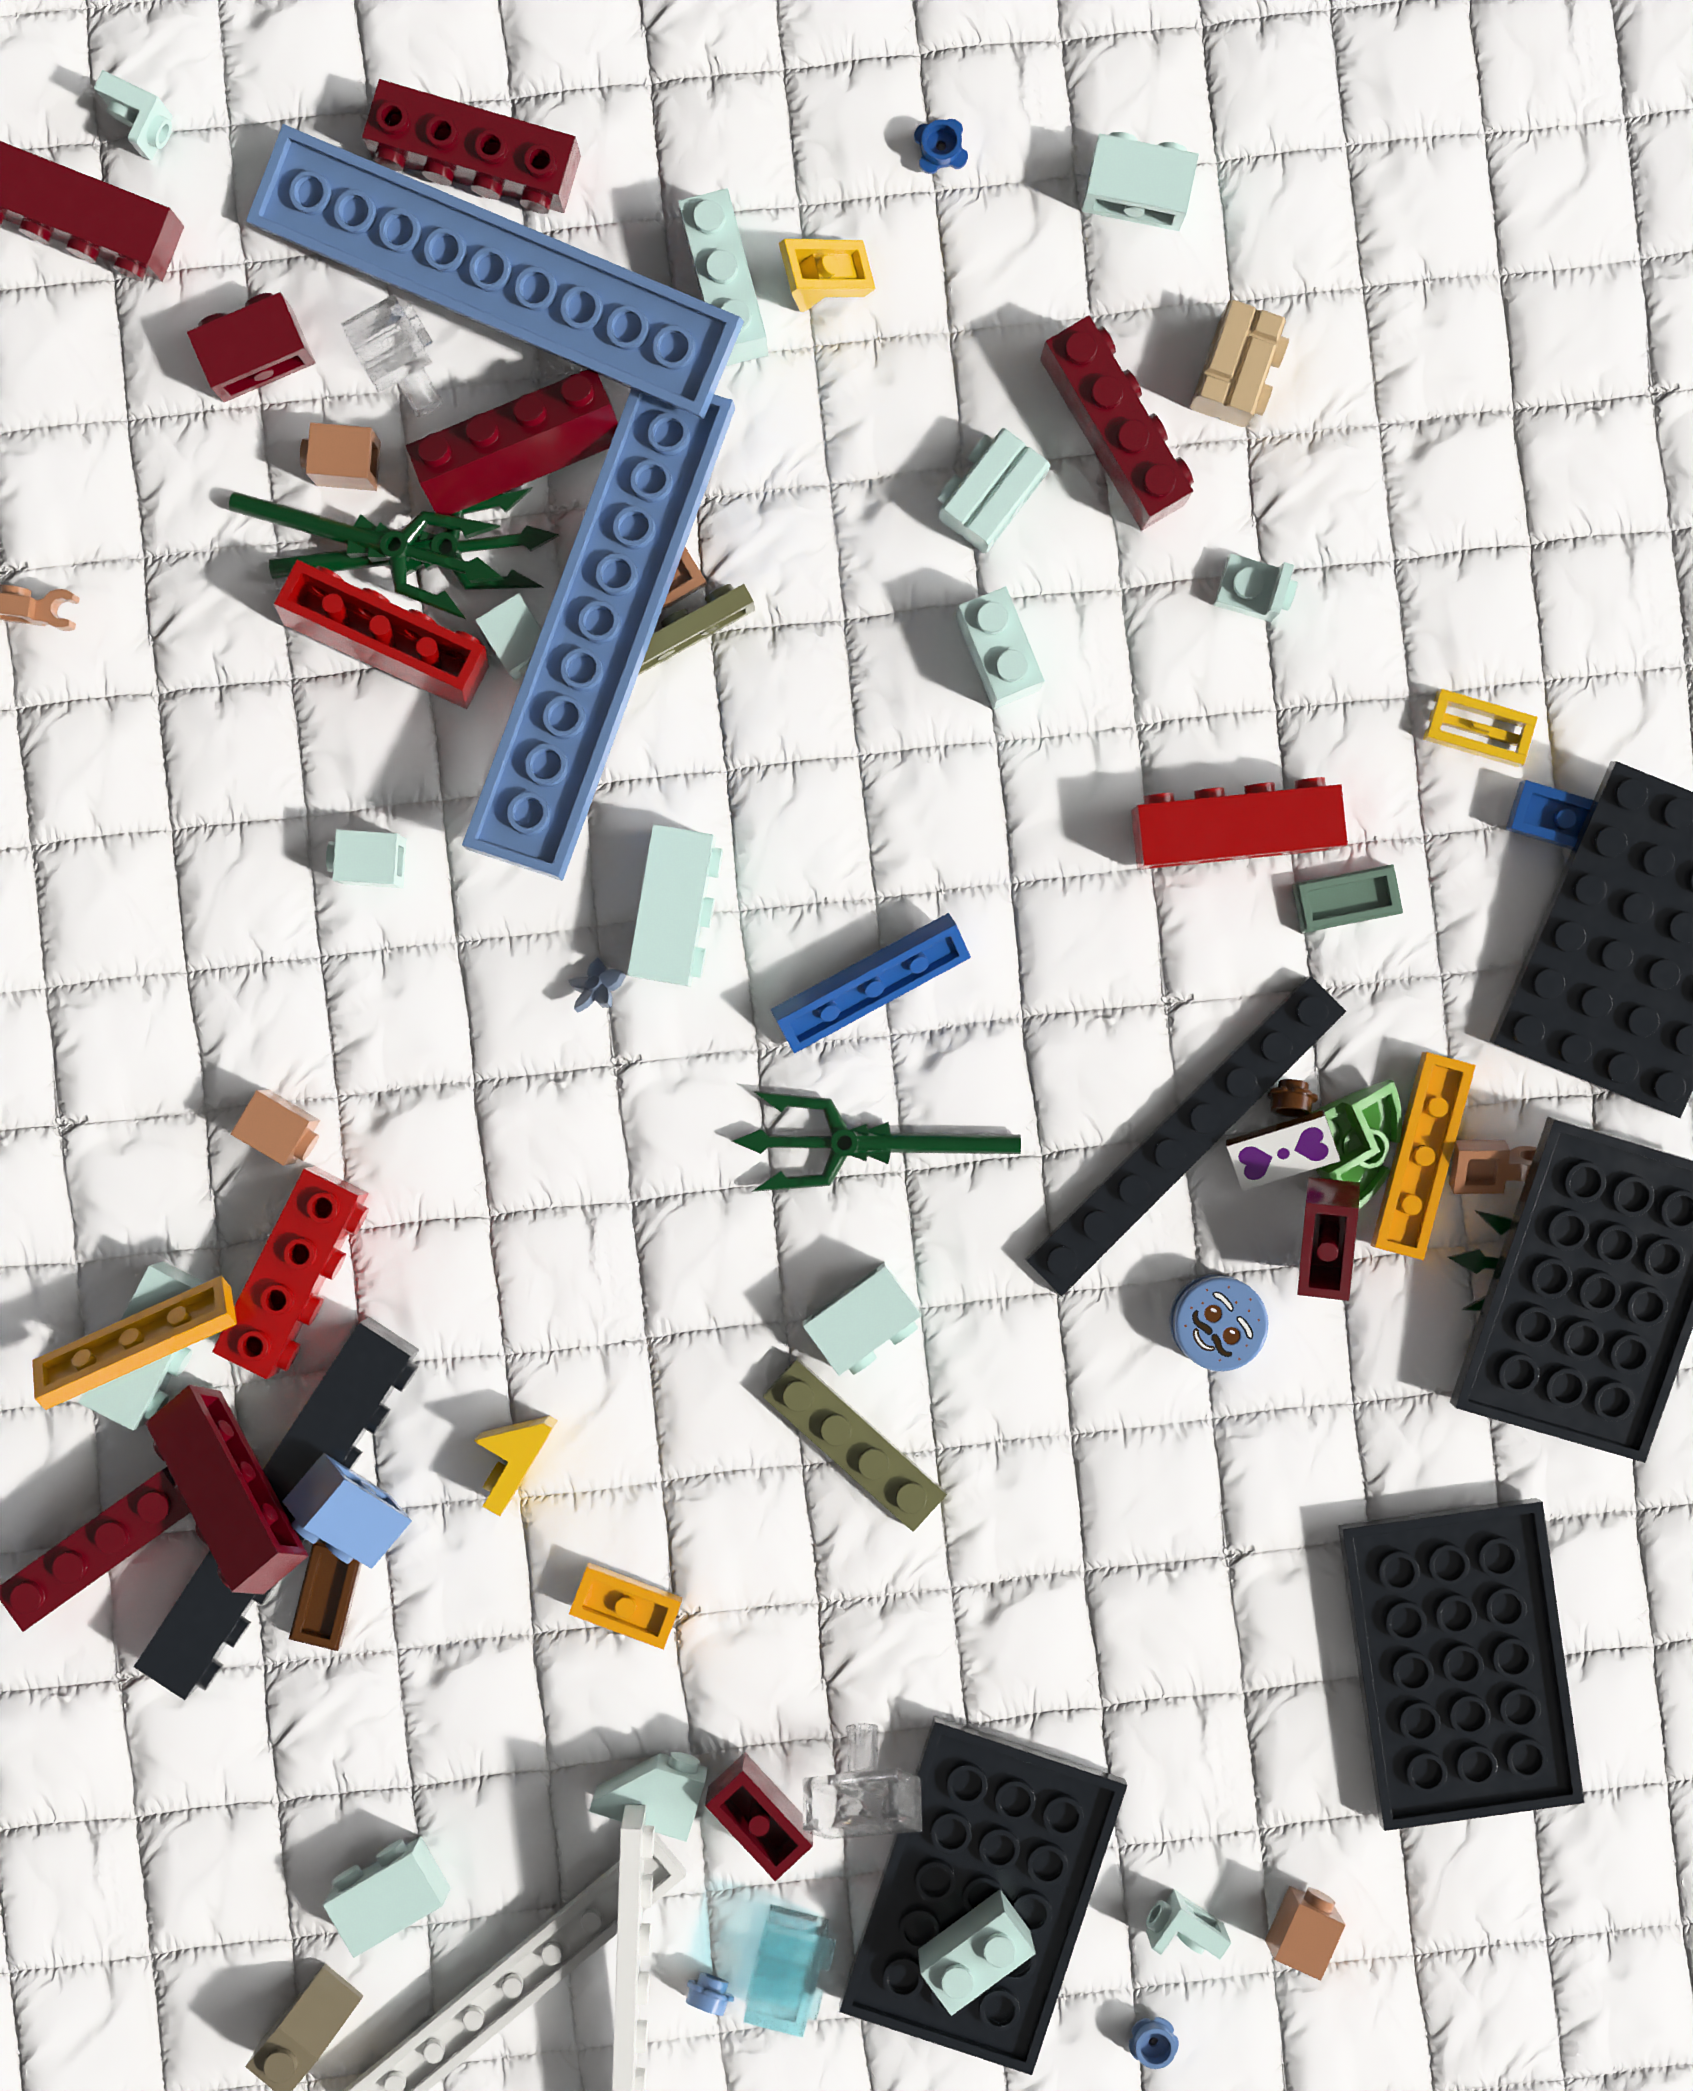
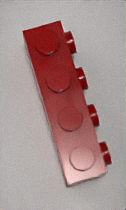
(382, 633)
(1239, 825)
(291, 1273)

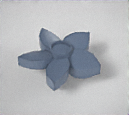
(596, 986)

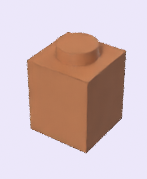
(341, 456)
(277, 1128)
(1305, 1931)

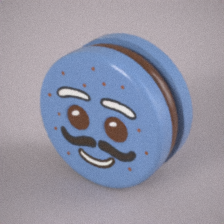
(1218, 1322)

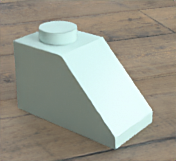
(663, 1783)

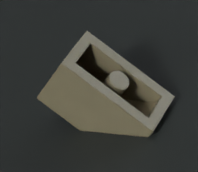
(304, 2030)

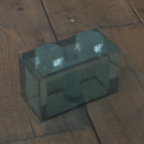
(787, 1971)

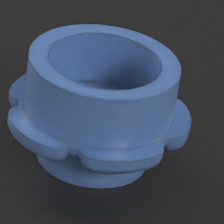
(709, 1994)
(1156, 2055)

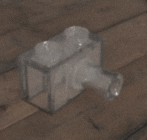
(392, 351)
(864, 1798)

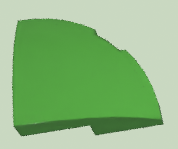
(1362, 1133)

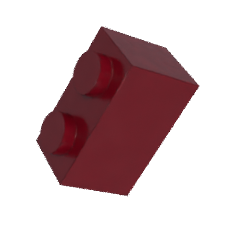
(250, 346)
(1328, 1238)
(759, 1816)

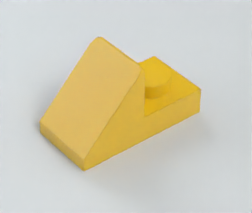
(825, 269)
(519, 1447)

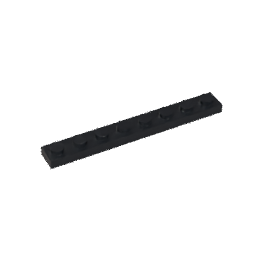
(1185, 1135)

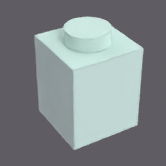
(511, 634)
(367, 858)

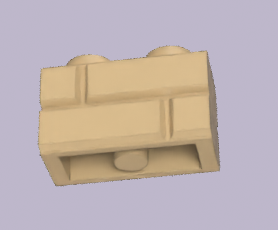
(1239, 363)

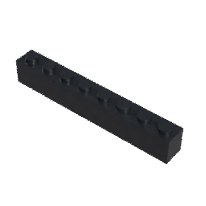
(332, 1423)

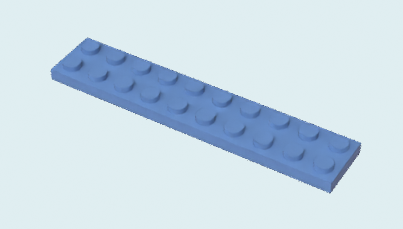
(495, 271)
(596, 634)

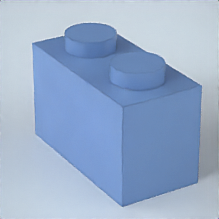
(345, 1513)

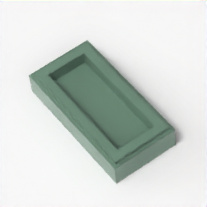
(1347, 898)

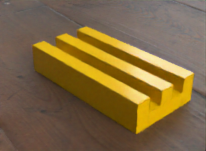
(1439, 717)

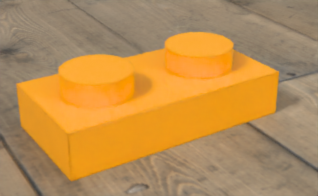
(625, 1605)

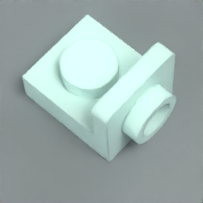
(137, 109)
(1255, 588)
(1194, 1926)

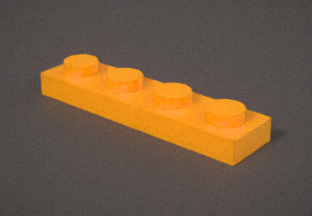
(1423, 1155)
(133, 1342)

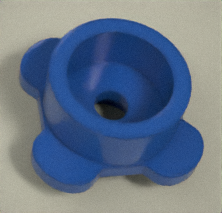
(936, 132)

